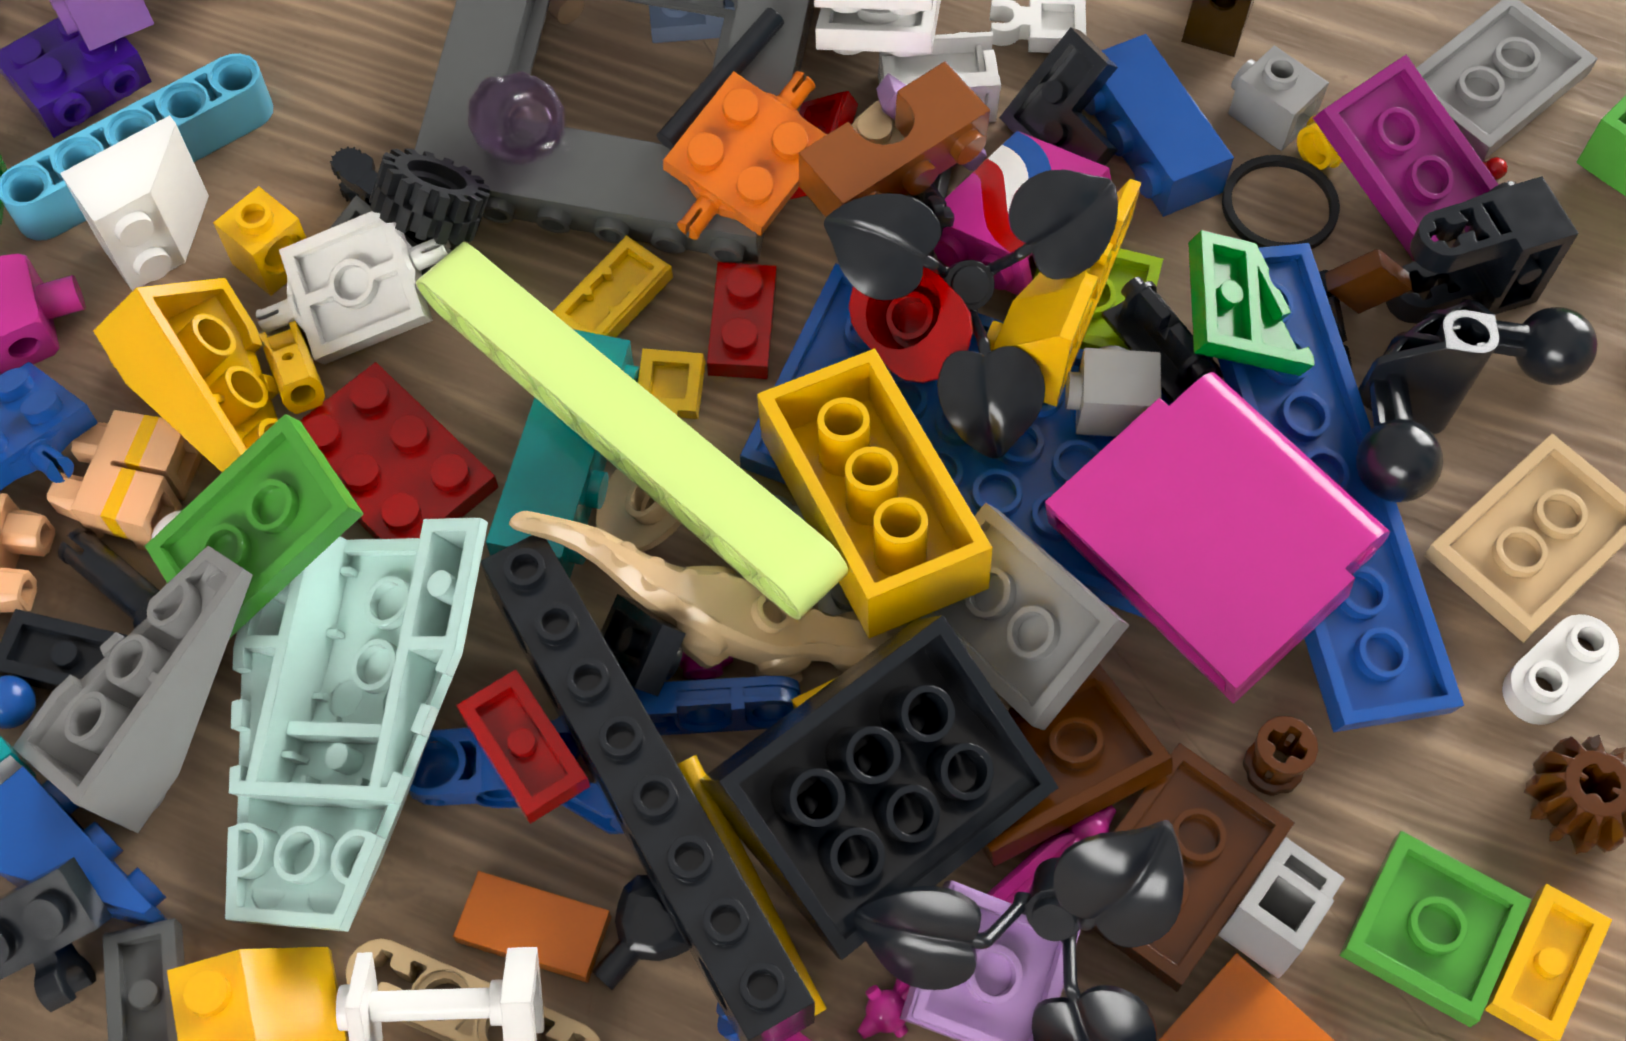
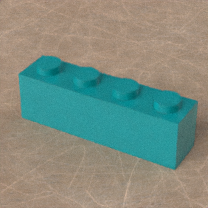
(556, 468)

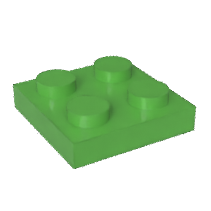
(1436, 928)

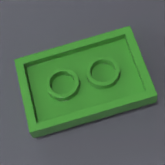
(263, 513)

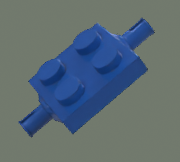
(37, 424)

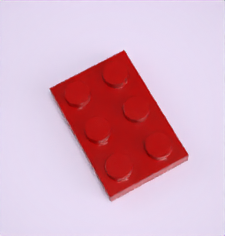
(395, 457)

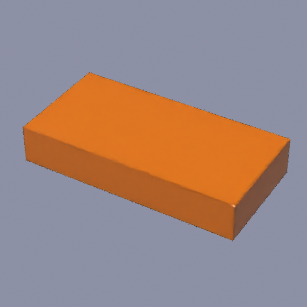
(515, 915)

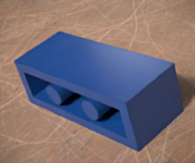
(1159, 129)

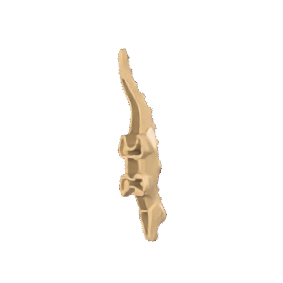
(714, 606)

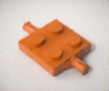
(743, 154)

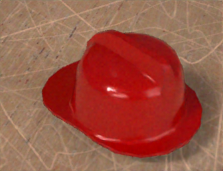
(914, 330)

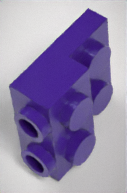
(67, 81)

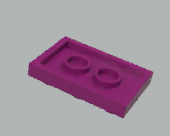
(1403, 148)

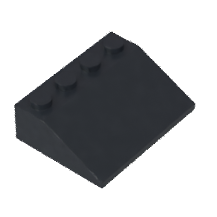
(881, 780)

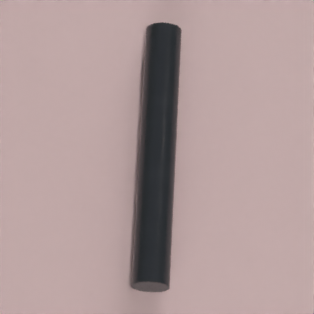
(735, 60)

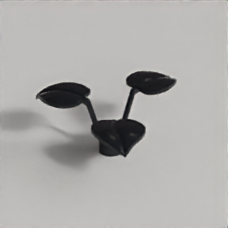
(887, 241)
(1114, 880)

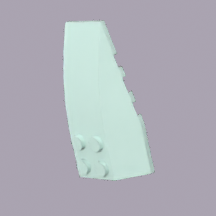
(337, 717)

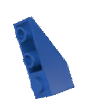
(42, 834)

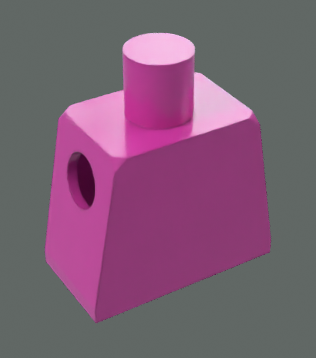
(29, 311)

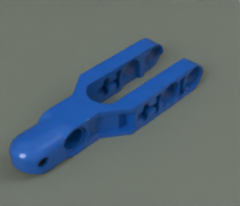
(460, 773)

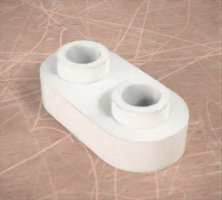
(1563, 665)

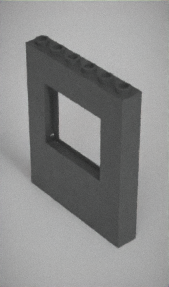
(593, 178)

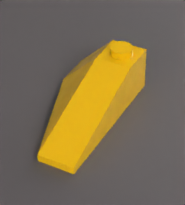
(1054, 315)
(194, 363)

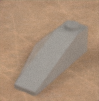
(130, 720)

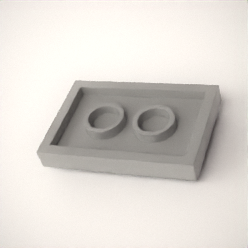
(1504, 73)
(1034, 626)

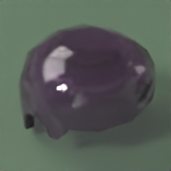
(516, 118)

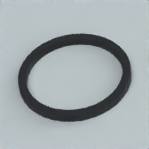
(1287, 162)

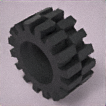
(429, 196)

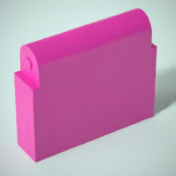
(1217, 531)

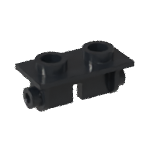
(1150, 325)

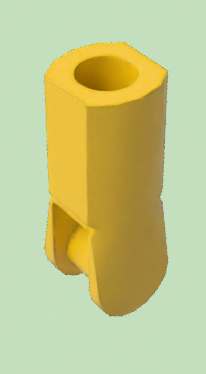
(293, 369)

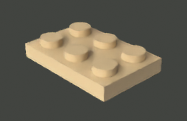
(1534, 537)

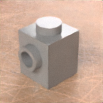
(1276, 97)
(1112, 388)

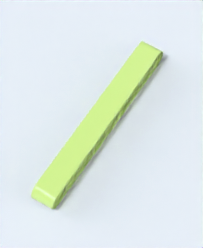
(635, 432)

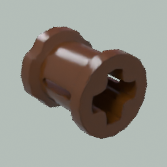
(1299, 753)

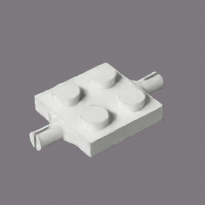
(353, 286)

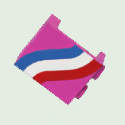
(984, 200)

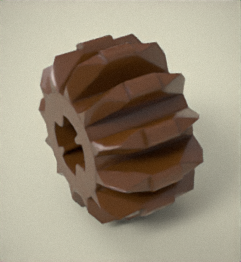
(1562, 785)

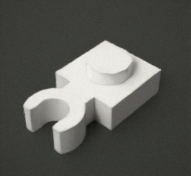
(1040, 23)

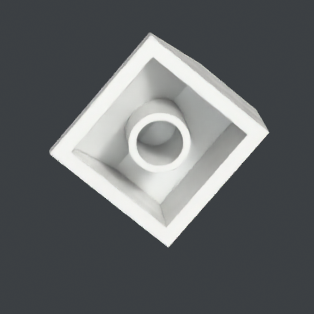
(142, 201)

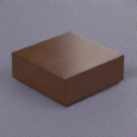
(1368, 281)

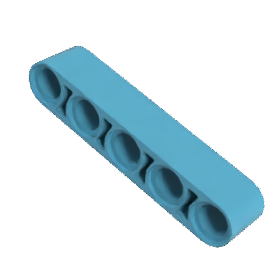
(207, 106)

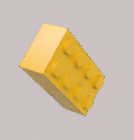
(875, 491)

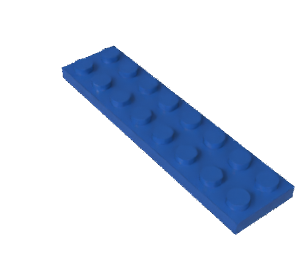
(1381, 647)

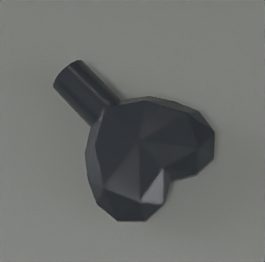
(642, 930)

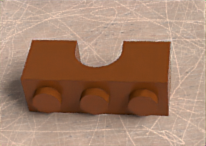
(940, 126)

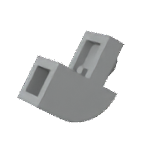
(1282, 908)

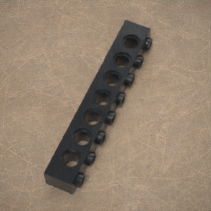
(649, 796)

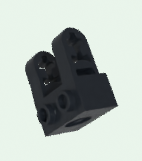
(1503, 258)

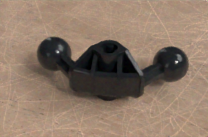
(1430, 373)

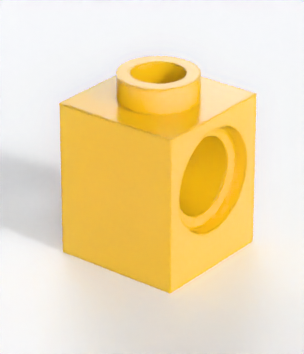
(255, 233)

